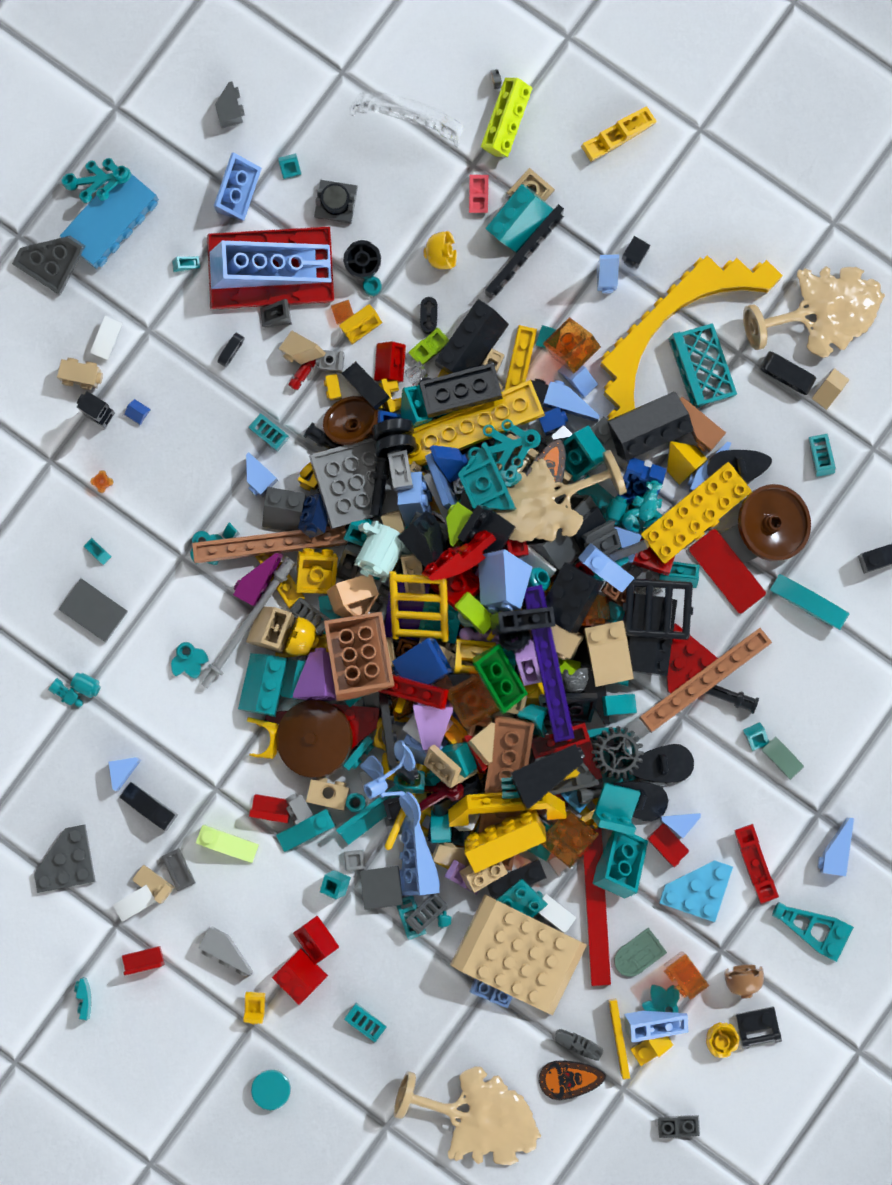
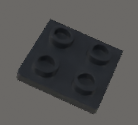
(486, 519)

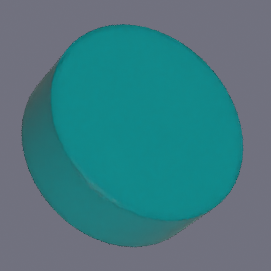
(372, 286)

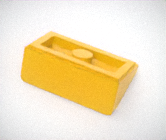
(360, 324)

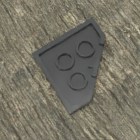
(50, 261)
(67, 862)

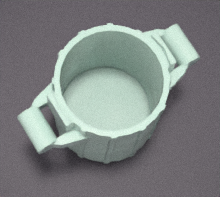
(380, 550)

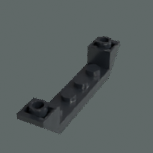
(391, 738)

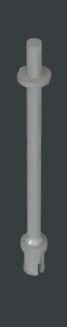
(279, 576)

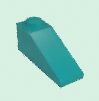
(306, 830)

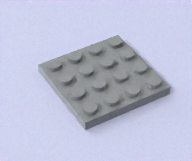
(348, 484)

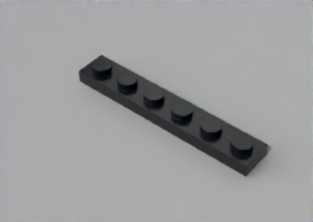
(520, 257)

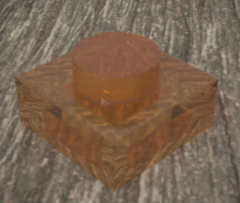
(342, 311)

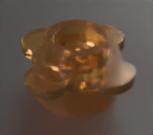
(102, 486)

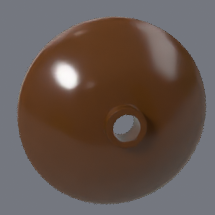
(350, 420)

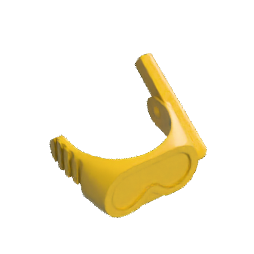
(272, 728)
(378, 742)

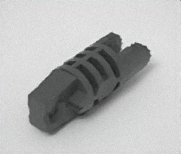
(579, 1044)

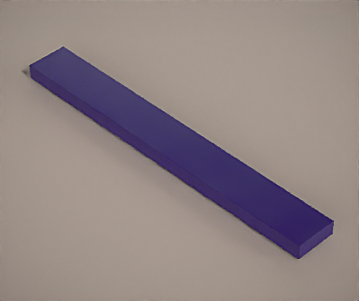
(550, 670)

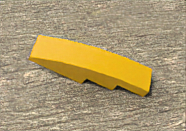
(618, 134)

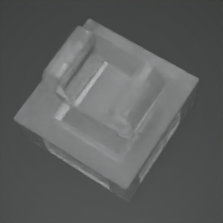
(415, 372)

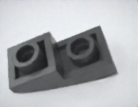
(678, 1126)

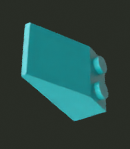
(621, 864)

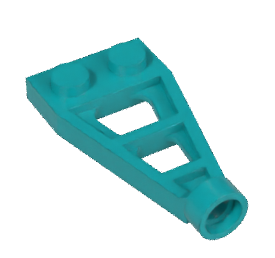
(835, 938)

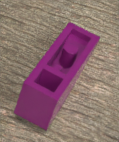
(255, 583)

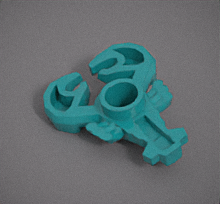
(646, 508)

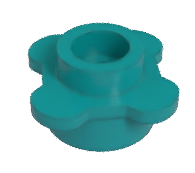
(511, 481)

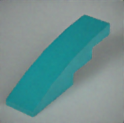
(809, 601)

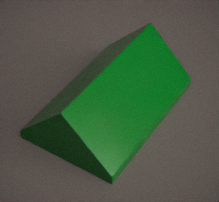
(499, 678)

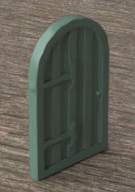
(638, 954)

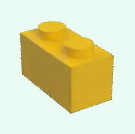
(333, 387)

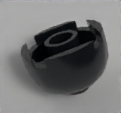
(362, 259)

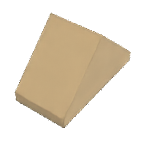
(830, 389)
(483, 744)

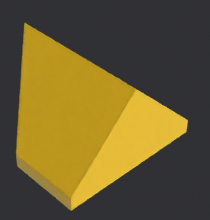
(683, 460)

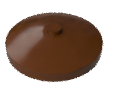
(774, 522)
(314, 738)

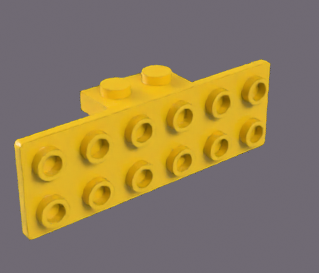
(696, 512)

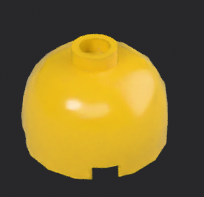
(440, 250)
(301, 638)

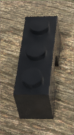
(95, 409)
(529, 873)

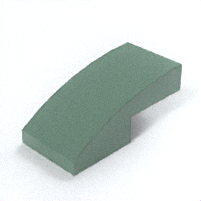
(782, 758)

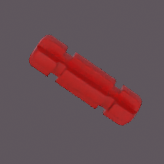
(301, 374)

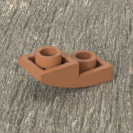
(614, 594)

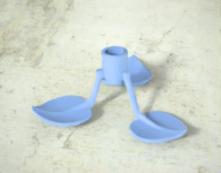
(378, 785)

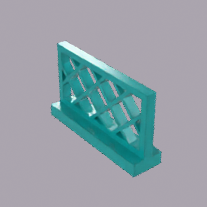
(686, 366)

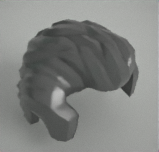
(576, 682)

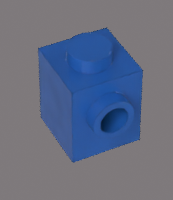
(553, 421)

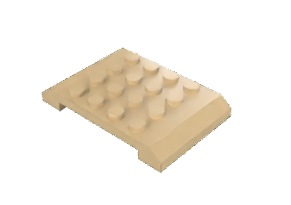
(518, 955)

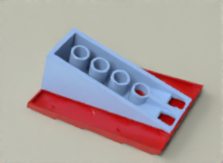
(270, 267)

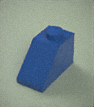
(449, 461)

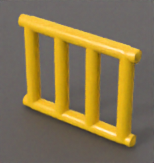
(396, 614)

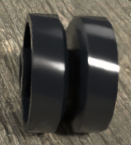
(393, 436)

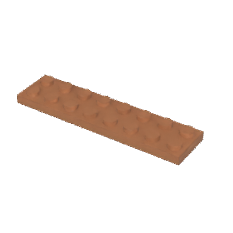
(510, 753)

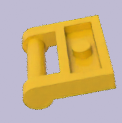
(466, 651)

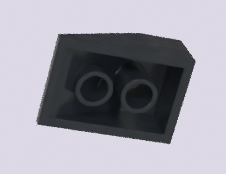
(424, 539)

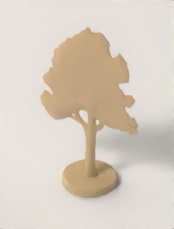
(842, 309)
(536, 506)
(495, 1121)

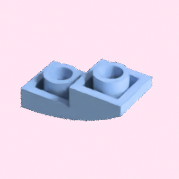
(490, 993)

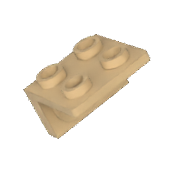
(444, 767)

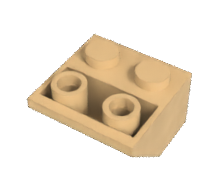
(271, 629)

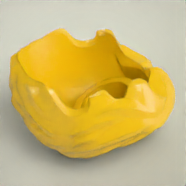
(722, 1040)

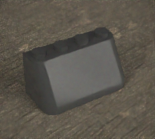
(563, 547)

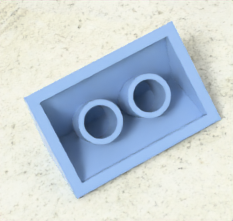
(237, 187)

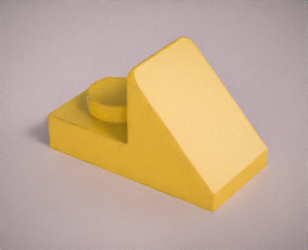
(651, 1048)

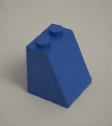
(423, 663)

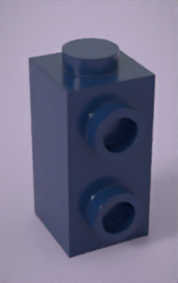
(313, 516)

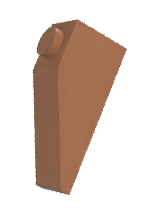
(705, 431)

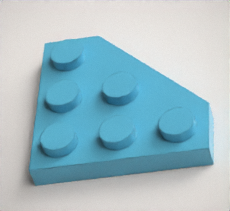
(699, 890)

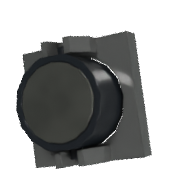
(336, 200)

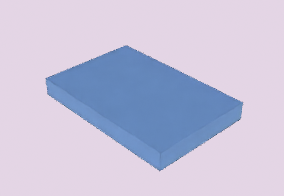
(442, 484)

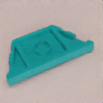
(484, 482)

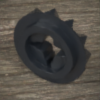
(523, 640)

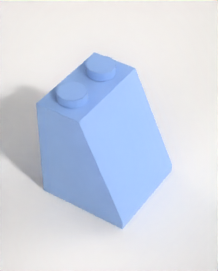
(502, 581)

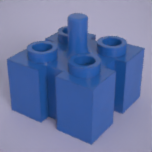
(638, 475)

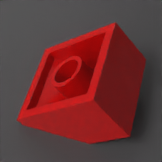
(299, 976)

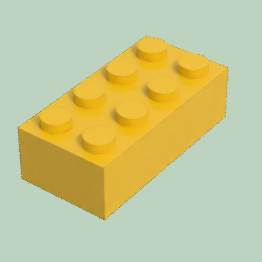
(504, 840)

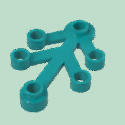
(119, 176)
(508, 445)

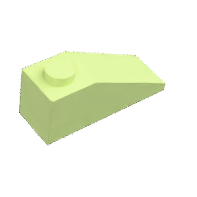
(227, 843)

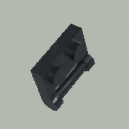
(756, 1021)

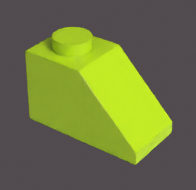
(456, 520)

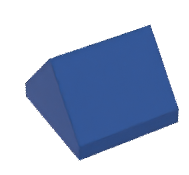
(137, 411)

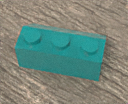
(519, 218)
(263, 684)

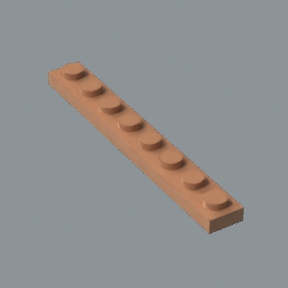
(265, 544)
(705, 680)

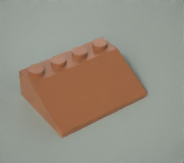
(358, 655)

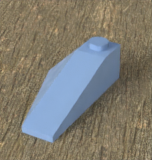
(418, 868)

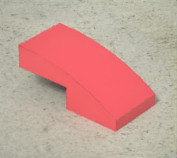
(478, 194)

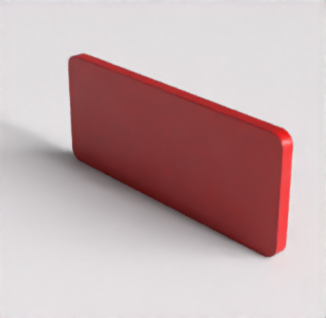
(727, 571)

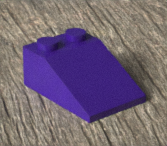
(416, 606)

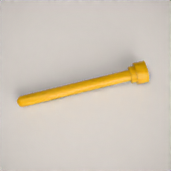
(401, 815)

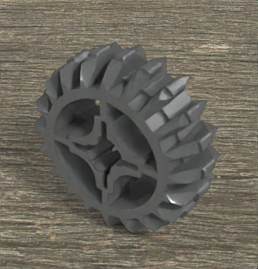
(633, 758)

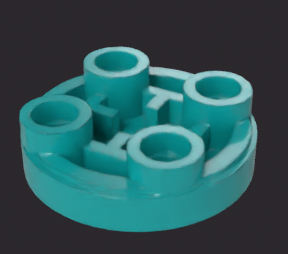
(271, 1089)

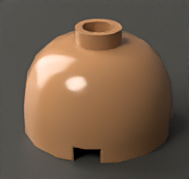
(744, 980)

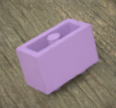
(528, 664)

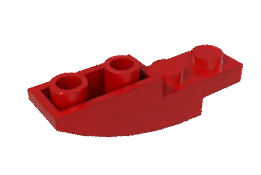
(455, 563)

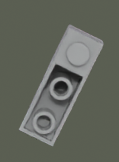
(222, 947)

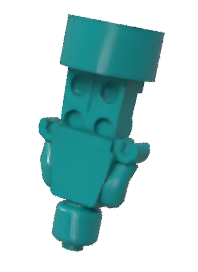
(68, 695)

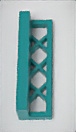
(365, 818)

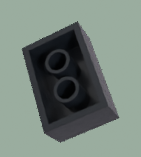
(572, 596)

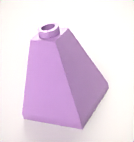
(432, 723)

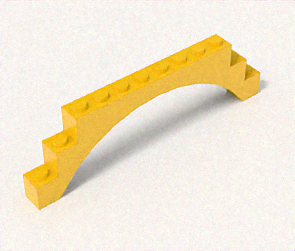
(701, 282)

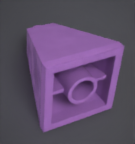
(316, 678)

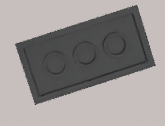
(461, 390)

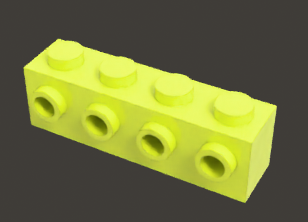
(506, 117)

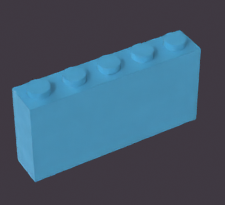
(107, 222)

